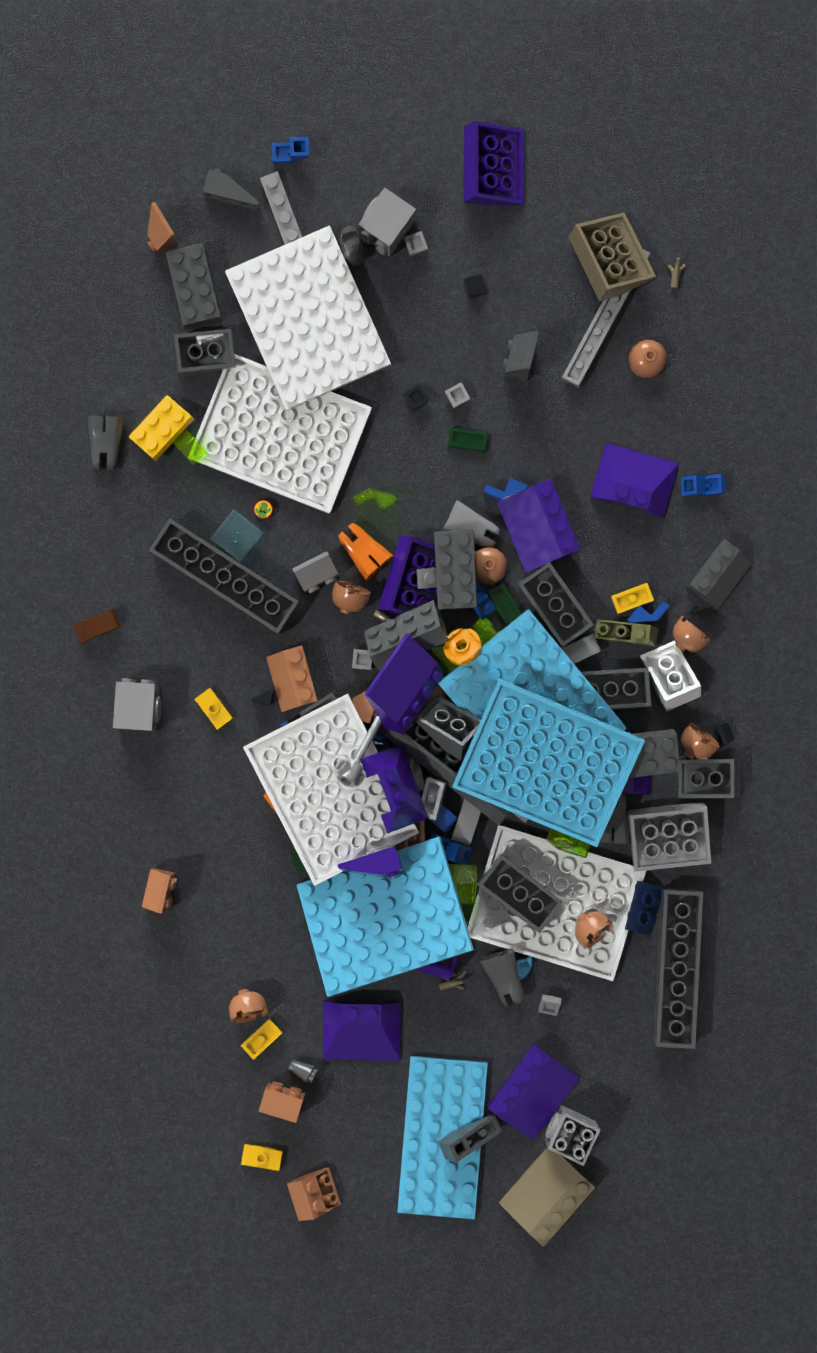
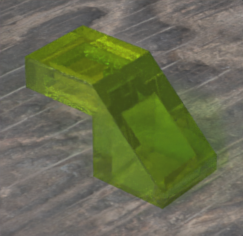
(189, 447)
(382, 499)

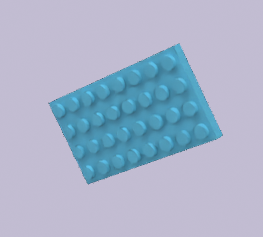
(440, 1100)

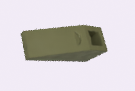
(626, 632)

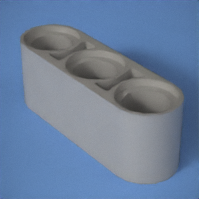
(582, 648)
(466, 823)

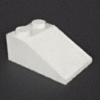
(671, 676)

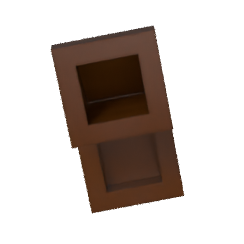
(96, 626)

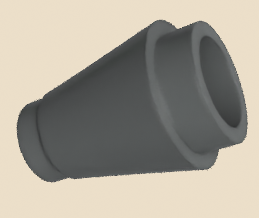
(304, 1071)

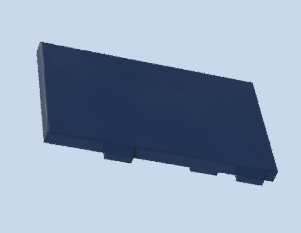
(643, 908)

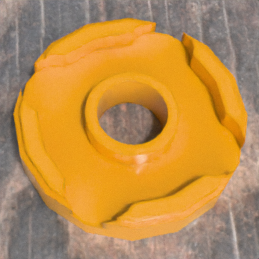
(469, 653)

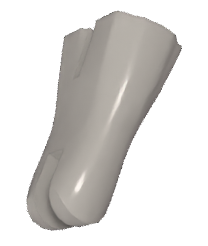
(466, 519)

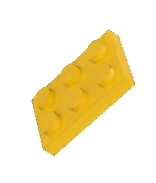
(161, 427)

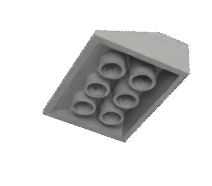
(669, 836)

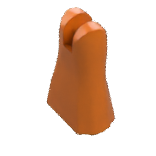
(365, 552)

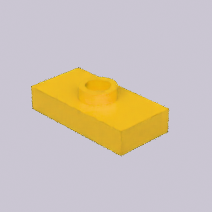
(632, 598)
(213, 708)
(261, 1039)
(261, 1157)

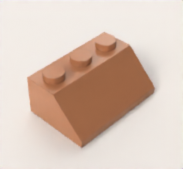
(292, 678)

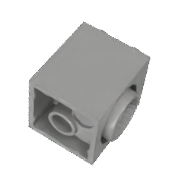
(386, 222)
(137, 705)
(571, 1135)

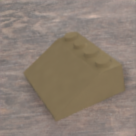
(611, 255)
(546, 1195)

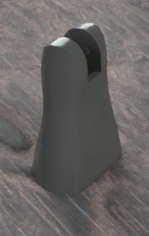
(350, 247)
(105, 439)
(617, 828)
(504, 975)

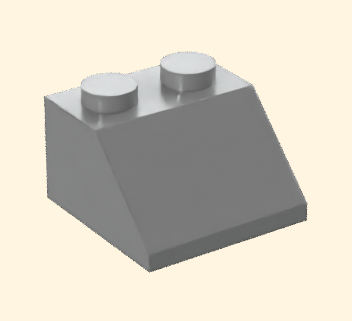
(316, 572)

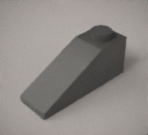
(225, 189)
(469, 1138)

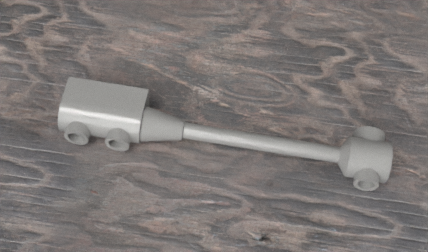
(350, 770)

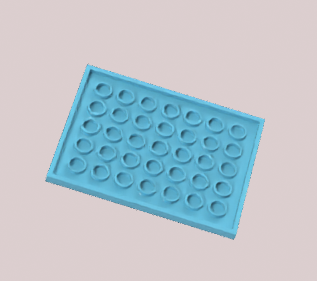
(534, 661)
(548, 763)
(385, 927)

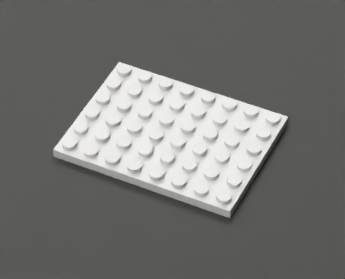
(308, 318)
(287, 452)
(317, 811)
(583, 887)

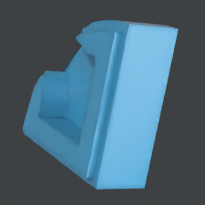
(524, 966)

